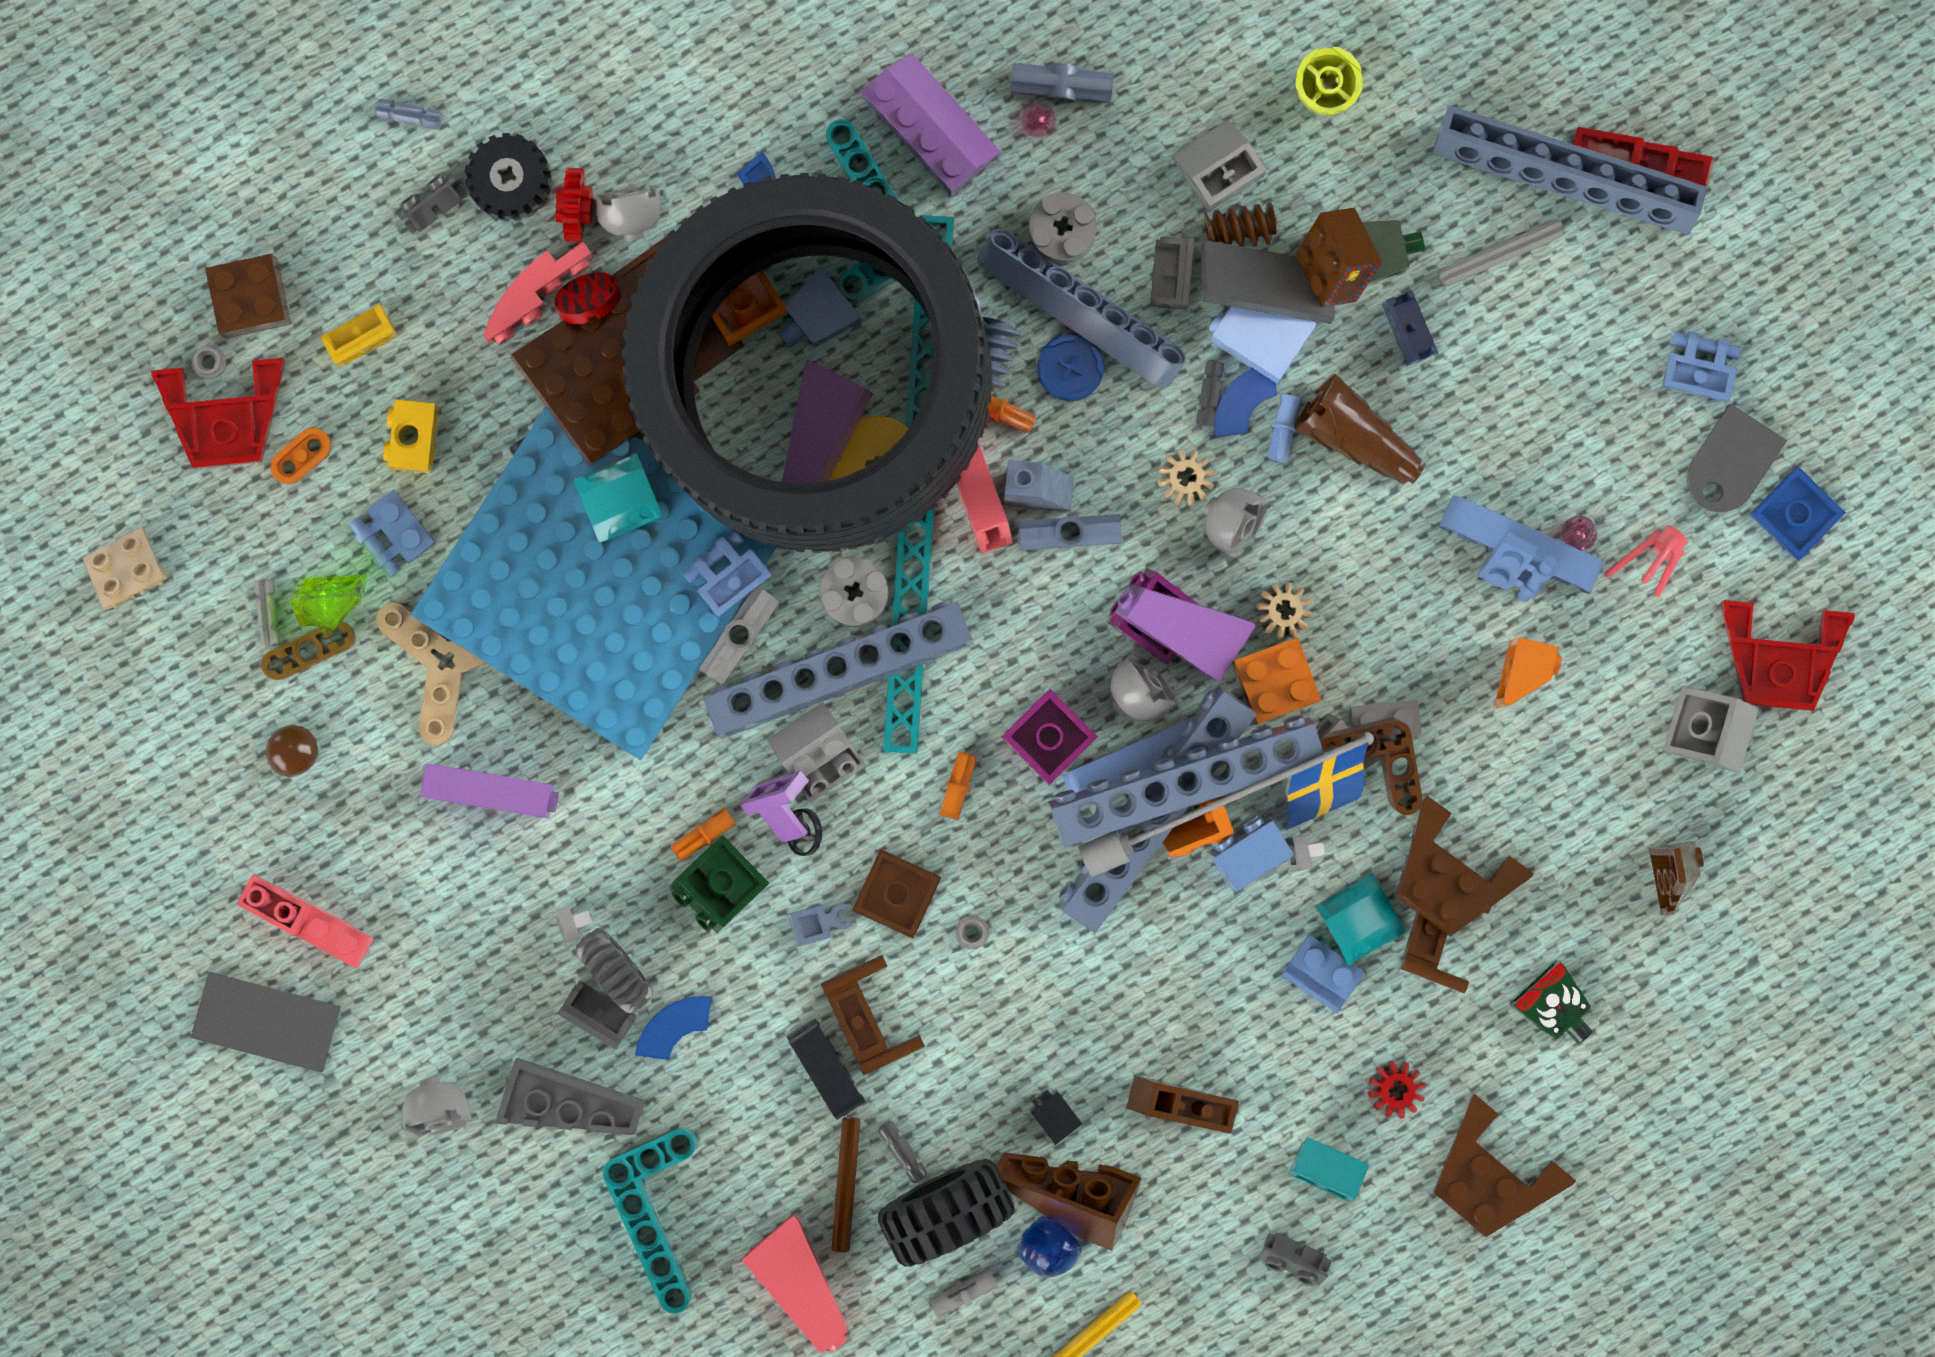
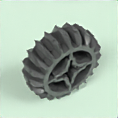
(614, 970)

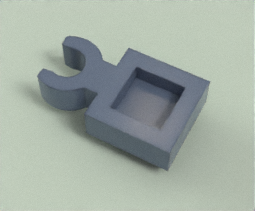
(814, 924)

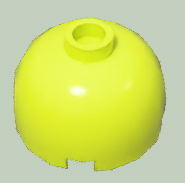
(1329, 81)

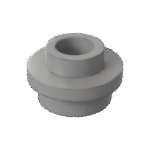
(199, 356)
(977, 942)

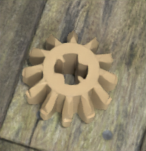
(1191, 488)
(1293, 604)

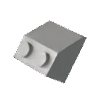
(1711, 729)

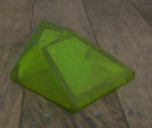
(326, 600)

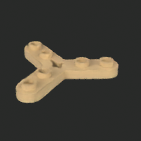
(441, 686)

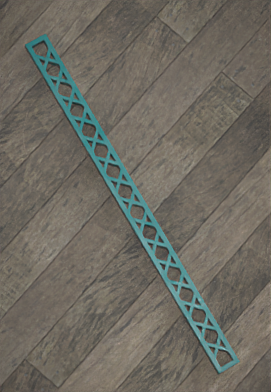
(902, 541)

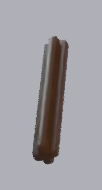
(845, 1184)

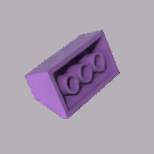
(930, 123)

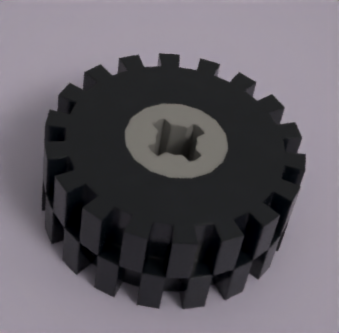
(523, 186)

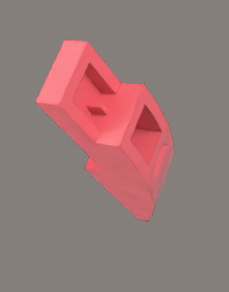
(522, 299)
(305, 921)

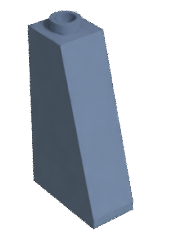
(1037, 486)

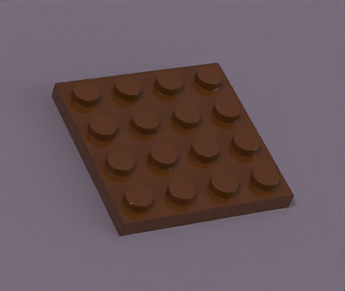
(582, 380)

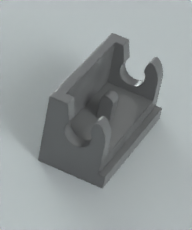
(1172, 273)
(597, 1015)

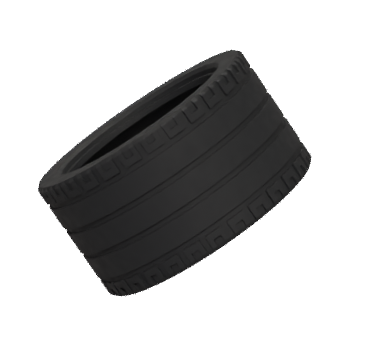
(731, 243)

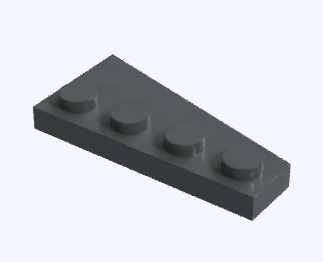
(555, 1099)

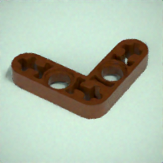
(1389, 752)

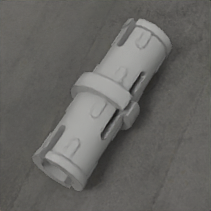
(963, 1293)

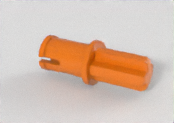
(1010, 415)
(958, 785)
(703, 834)

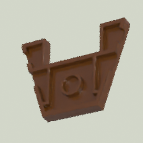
(1442, 885)
(1482, 1186)

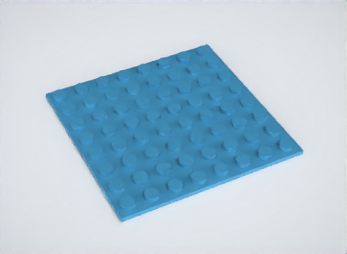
(576, 621)

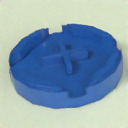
(1070, 367)

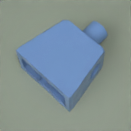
(818, 312)

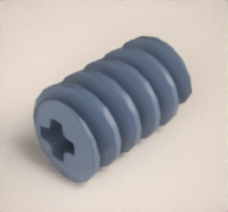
(998, 338)

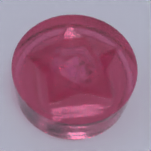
(1038, 120)
(1579, 532)

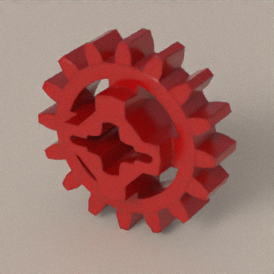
(574, 204)

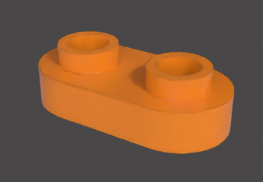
(300, 454)

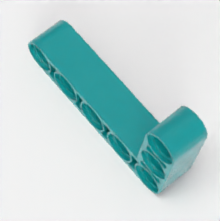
(870, 177)
(647, 1215)

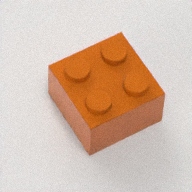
(1276, 680)

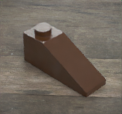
(1182, 1104)

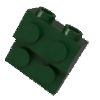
(718, 885)

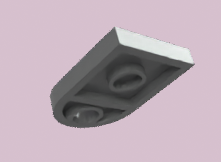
(1734, 459)

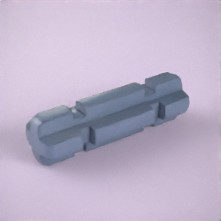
(408, 113)

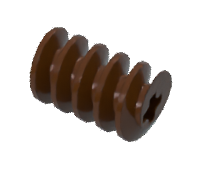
(1242, 226)

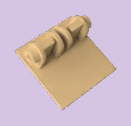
(124, 569)

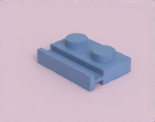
(1322, 974)

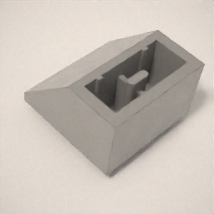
(1219, 165)
(818, 750)

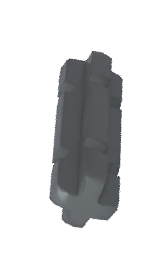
(1210, 393)
(902, 1151)

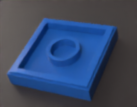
(1797, 513)

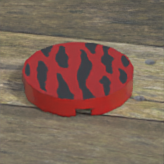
(586, 297)

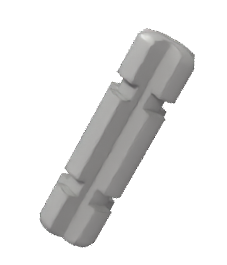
(267, 612)

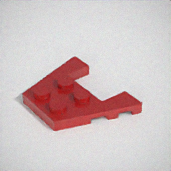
(223, 429)
(1781, 671)

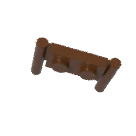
(1424, 953)
(859, 1022)

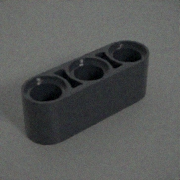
(825, 1069)

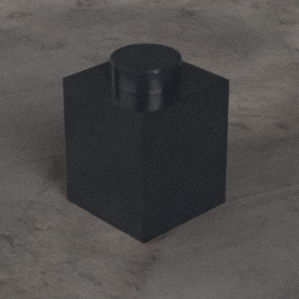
(1054, 1115)

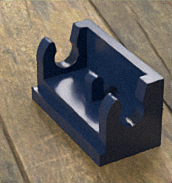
(1409, 328)

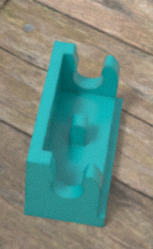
(1328, 1169)

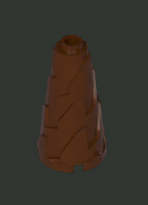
(1347, 424)

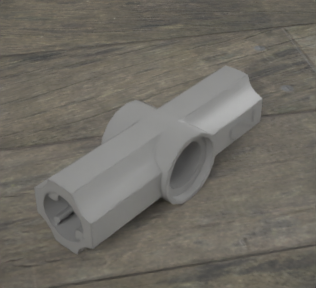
(726, 654)

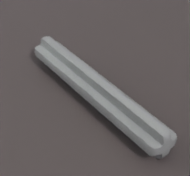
(1500, 253)

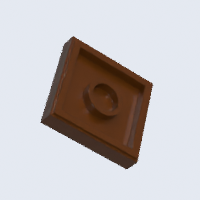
(896, 893)

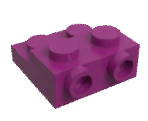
(1156, 582)

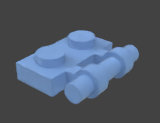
(1698, 376)
(399, 526)
(1507, 565)
(733, 582)

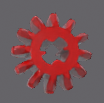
(1387, 1082)

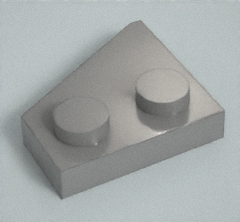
(1404, 710)

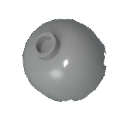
(628, 211)
(1233, 518)
(1139, 691)
(429, 1108)

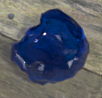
(1048, 1248)

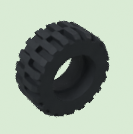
(946, 1212)

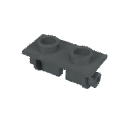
(419, 208)
(1307, 1267)

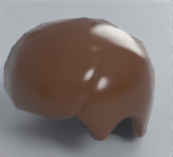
(291, 750)

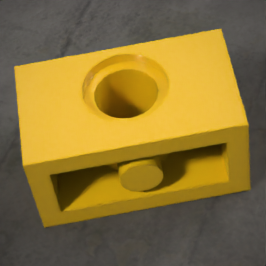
(420, 455)

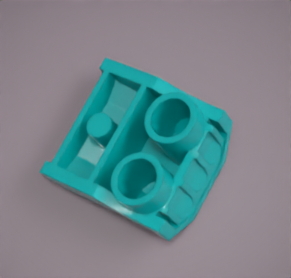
(618, 498)
(1360, 918)

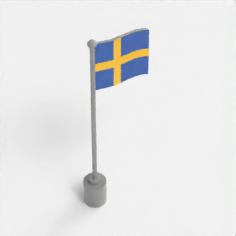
(1310, 792)

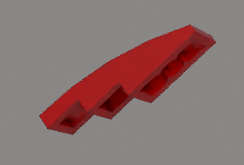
(1654, 156)

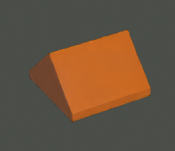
(749, 308)

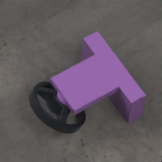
(771, 801)

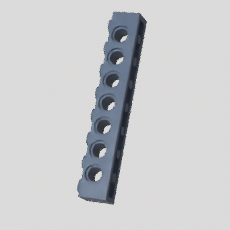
(1569, 170)
(722, 700)
(1172, 796)
(1093, 910)

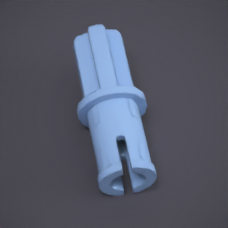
(1284, 428)

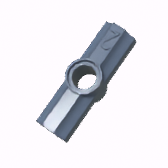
(1062, 82)
(1092, 529)

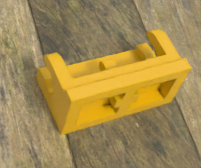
(359, 336)

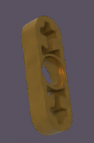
(289, 670)

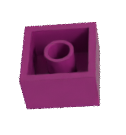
(1049, 736)

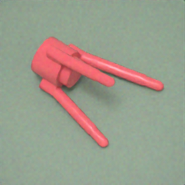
(1667, 547)

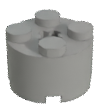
(1079, 219)
(846, 574)

